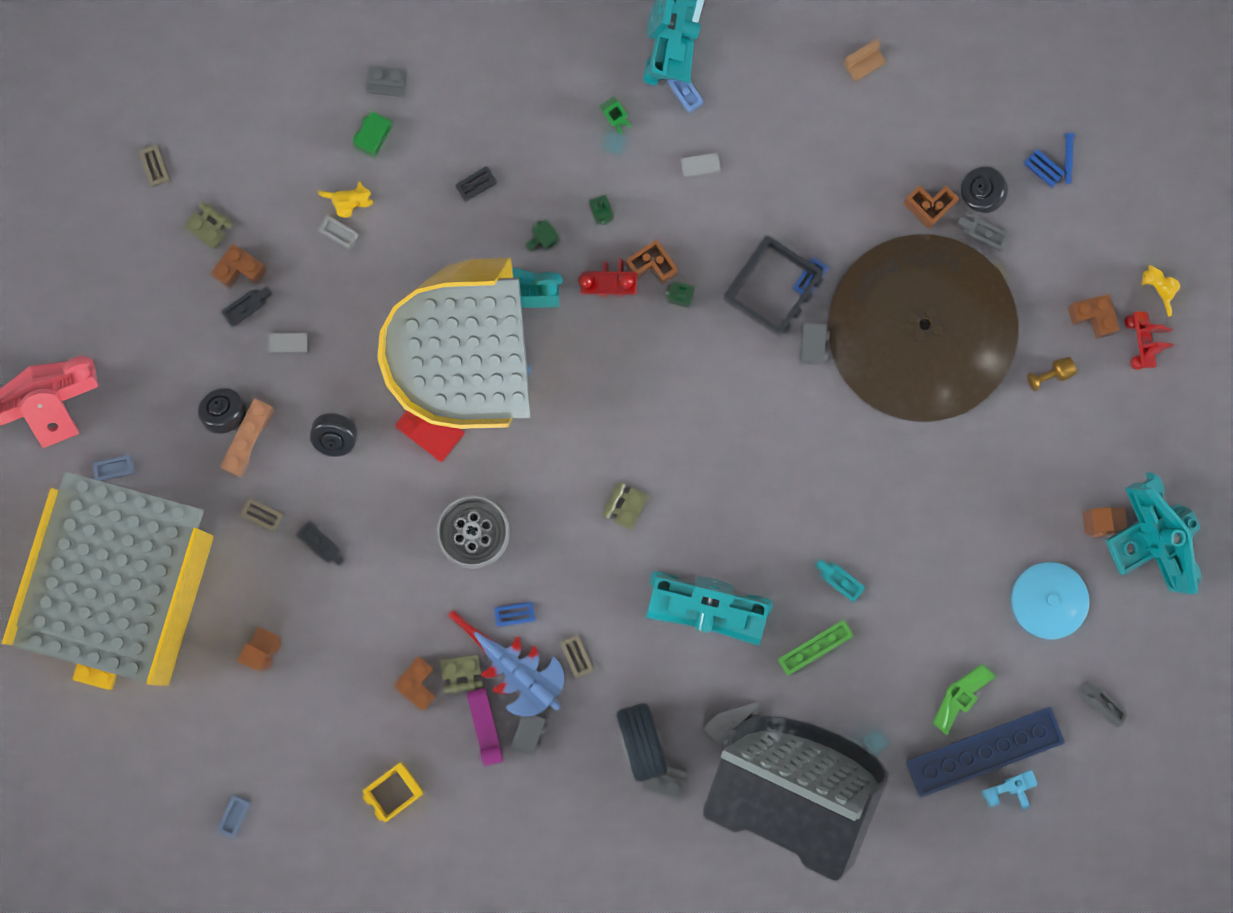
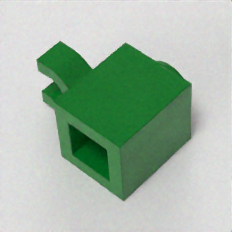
(614, 113)

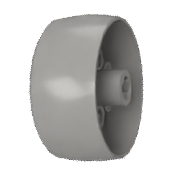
(462, 510)

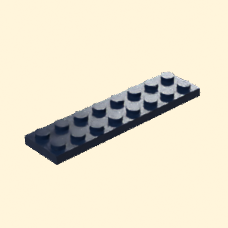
(985, 752)

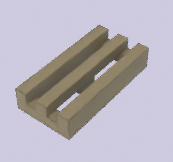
(153, 183)
(276, 522)
(570, 641)

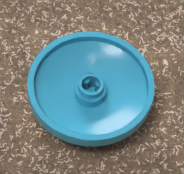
(1049, 600)

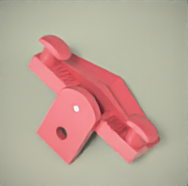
(39, 396)

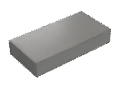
(700, 165)
(338, 232)
(288, 342)

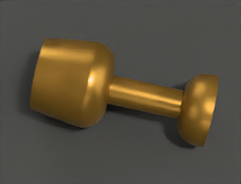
(1061, 369)

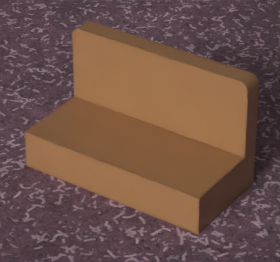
(864, 60)

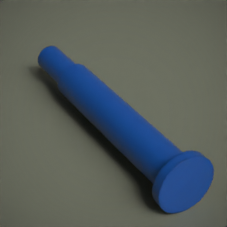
(1069, 156)

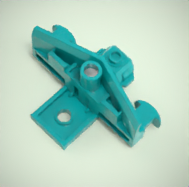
(1159, 533)

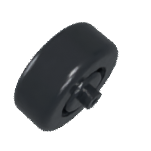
(984, 189)
(221, 410)
(333, 435)

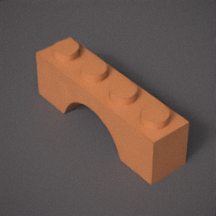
(242, 445)

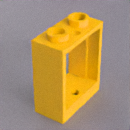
(370, 799)

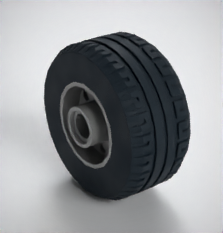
(641, 742)

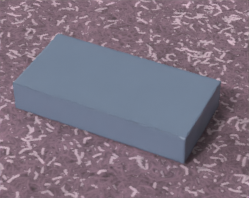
(113, 468)
(233, 816)

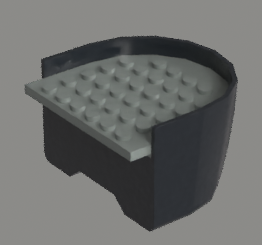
(798, 790)

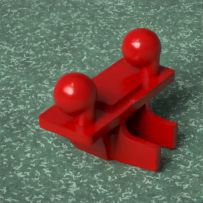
(608, 283)
(1144, 331)

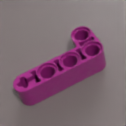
(485, 727)

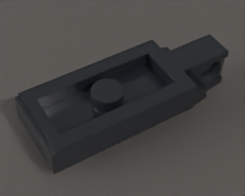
(246, 306)
(320, 544)

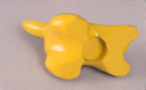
(346, 200)
(1165, 286)

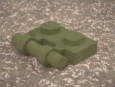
(205, 230)
(630, 509)
(458, 668)

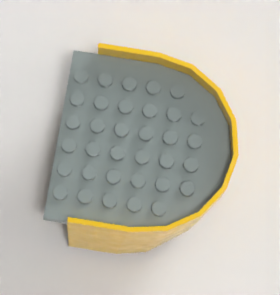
(459, 347)

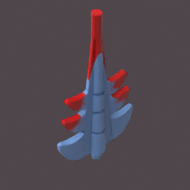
(536, 688)

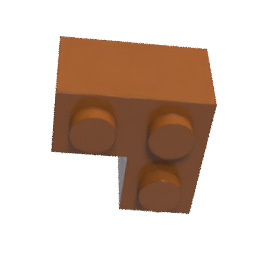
(930, 209)
(652, 258)
(237, 262)
(1098, 311)
(1106, 520)
(260, 650)
(412, 686)

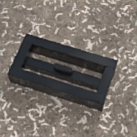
(472, 177)

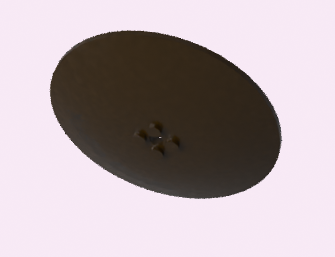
(916, 370)

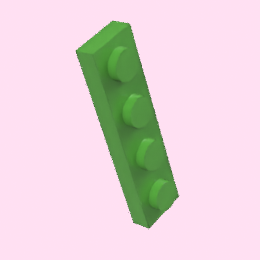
(815, 647)

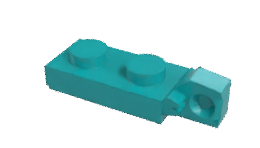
(840, 580)

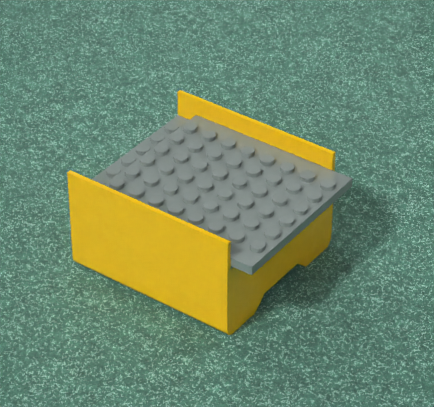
(110, 582)

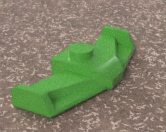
(961, 697)

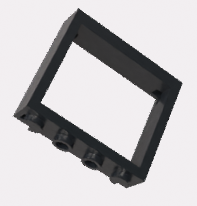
(750, 266)

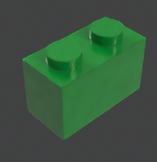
(372, 134)

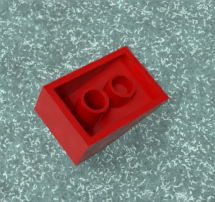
(432, 438)

